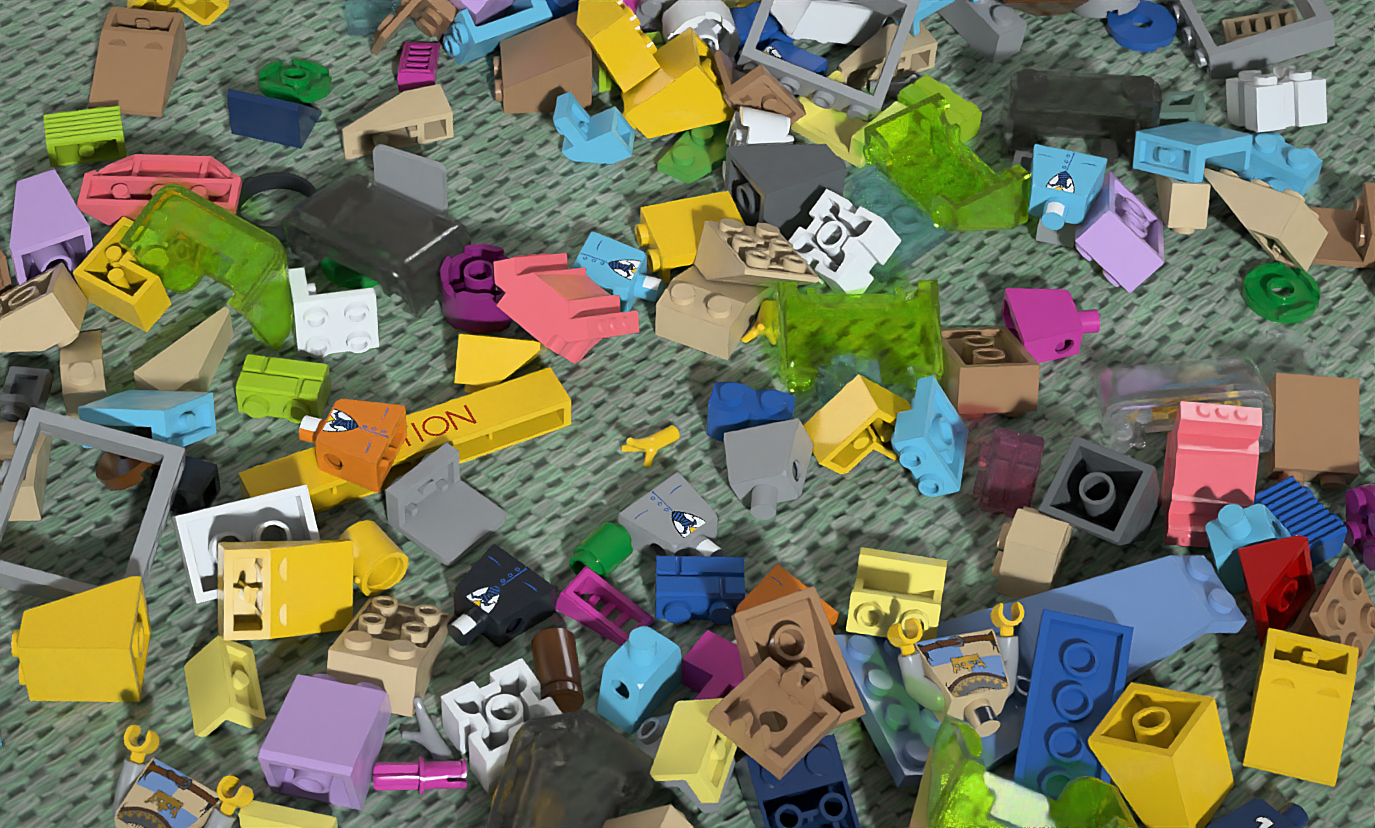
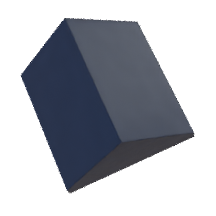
(270, 118)

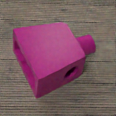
(1047, 321)

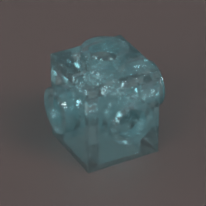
(842, 371)

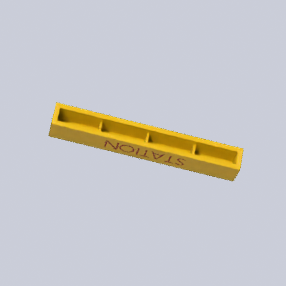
(470, 424)

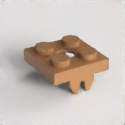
(782, 691)

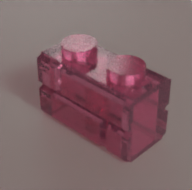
(1010, 471)

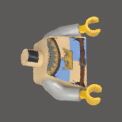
(963, 672)
(165, 798)

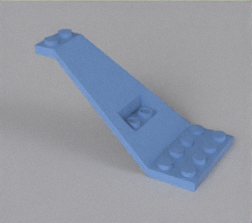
(1163, 600)

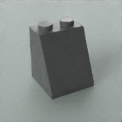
(782, 182)
(1104, 493)

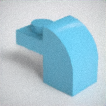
(592, 139)

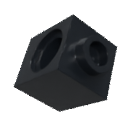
(197, 486)

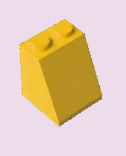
(680, 92)
(86, 645)
(1165, 755)

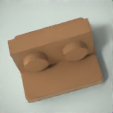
(1340, 611)

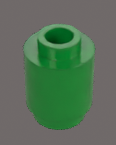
(602, 550)

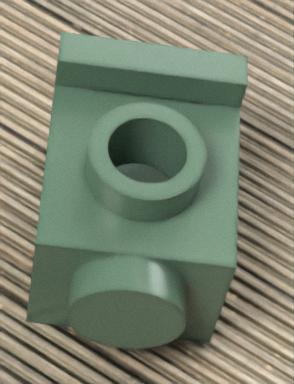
(1183, 107)

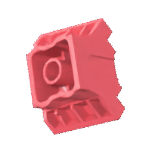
(560, 304)
(1208, 466)

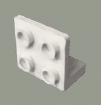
(332, 320)

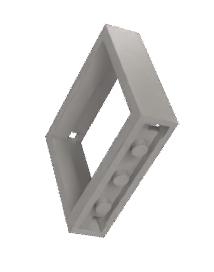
(1258, 50)
(820, 89)
(12, 473)

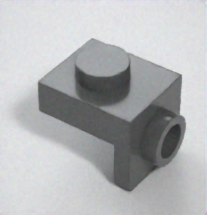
(24, 389)

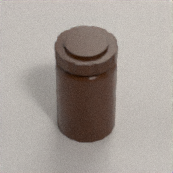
(558, 668)

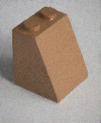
(542, 66)
(1314, 429)

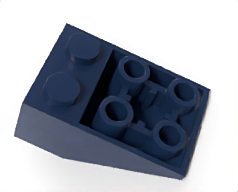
(807, 797)

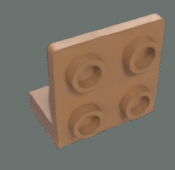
(431, 18)
(756, 89)
(1350, 233)

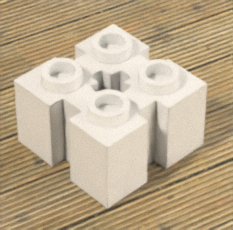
(1276, 99)
(844, 243)
(490, 716)

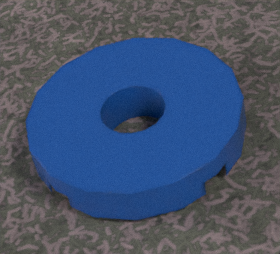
(1159, 33)

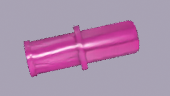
(420, 775)

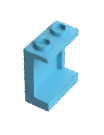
(469, 42)
(1185, 147)
(172, 415)

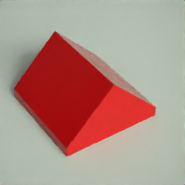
(1277, 581)

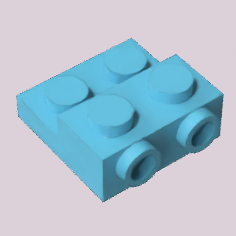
(1281, 164)
(931, 440)

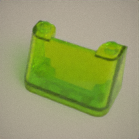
(942, 174)
(191, 237)
(891, 327)
(970, 797)

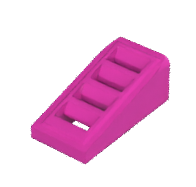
(418, 65)
(573, 606)

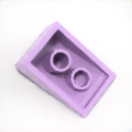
(1121, 235)

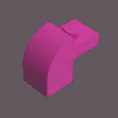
(712, 667)

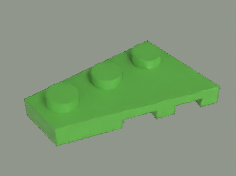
(696, 152)

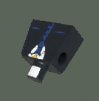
(500, 600)

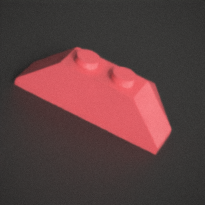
(131, 182)

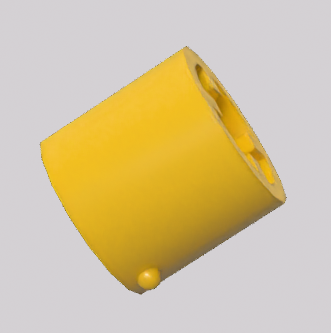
(376, 558)

